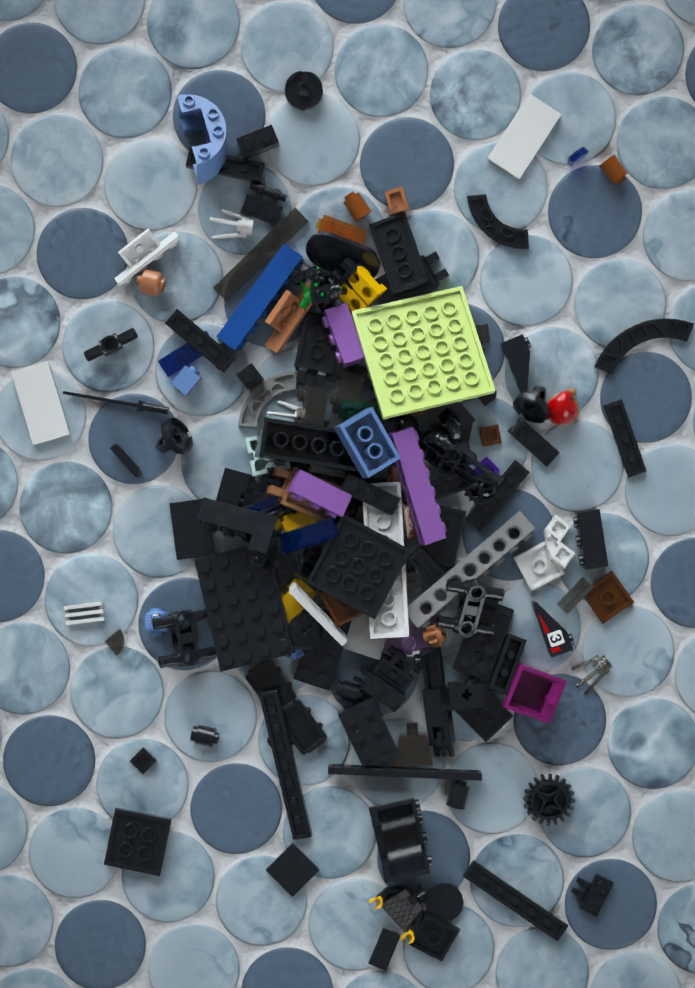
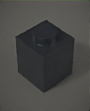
(250, 376)

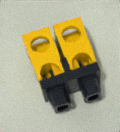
(357, 285)

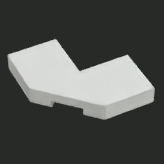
(555, 548)

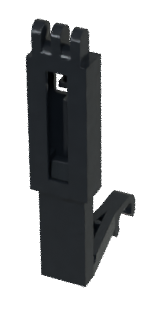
(435, 716)

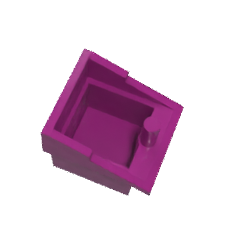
(534, 693)

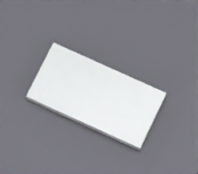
(524, 136)
(40, 403)

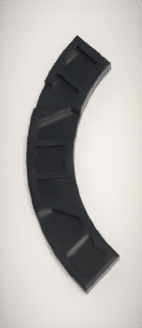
(640, 333)

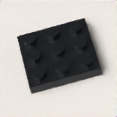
(137, 841)

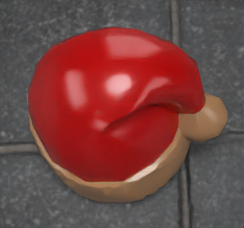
(564, 407)

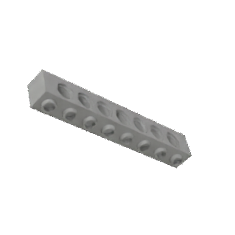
(517, 522)

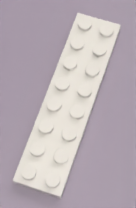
(393, 616)

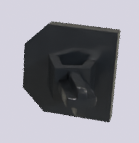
(450, 418)

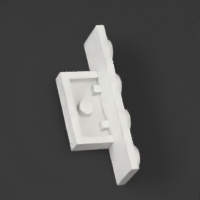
(143, 251)

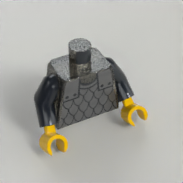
(402, 907)

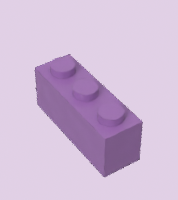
(343, 335)
(318, 494)

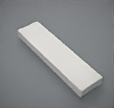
(336, 632)

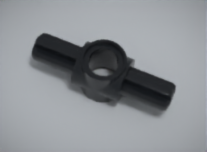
(101, 348)

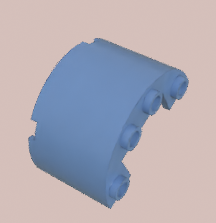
(201, 114)

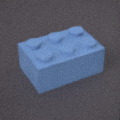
(367, 442)

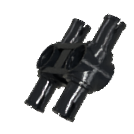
(469, 607)
(183, 638)

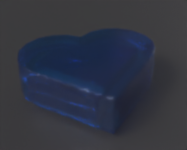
(577, 156)

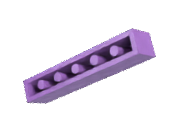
(417, 487)

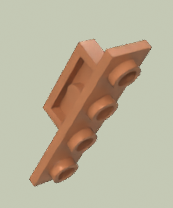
(285, 319)

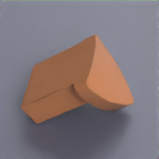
(396, 201)

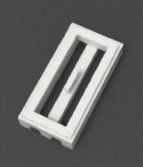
(79, 621)

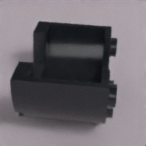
(400, 839)

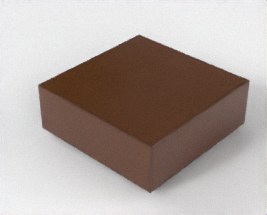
(490, 435)

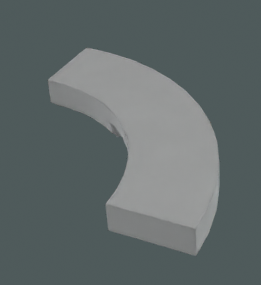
(263, 394)

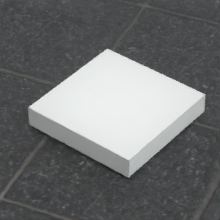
(537, 567)

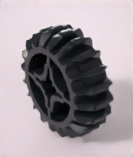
(562, 809)

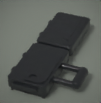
(302, 726)

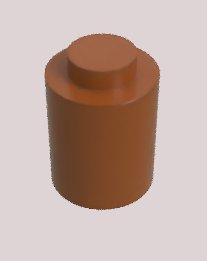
(614, 170)
(356, 206)

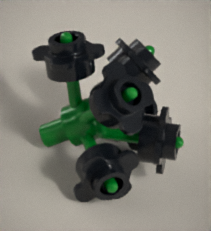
(320, 291)

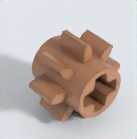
(434, 635)

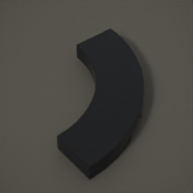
(494, 228)

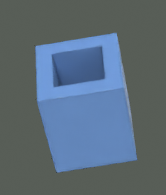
(186, 379)

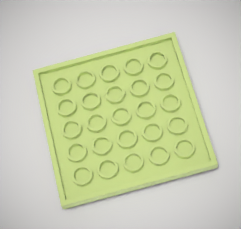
(422, 352)

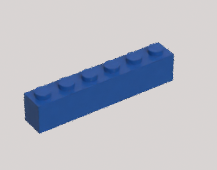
(259, 298)

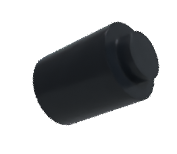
(458, 794)

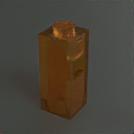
(341, 228)

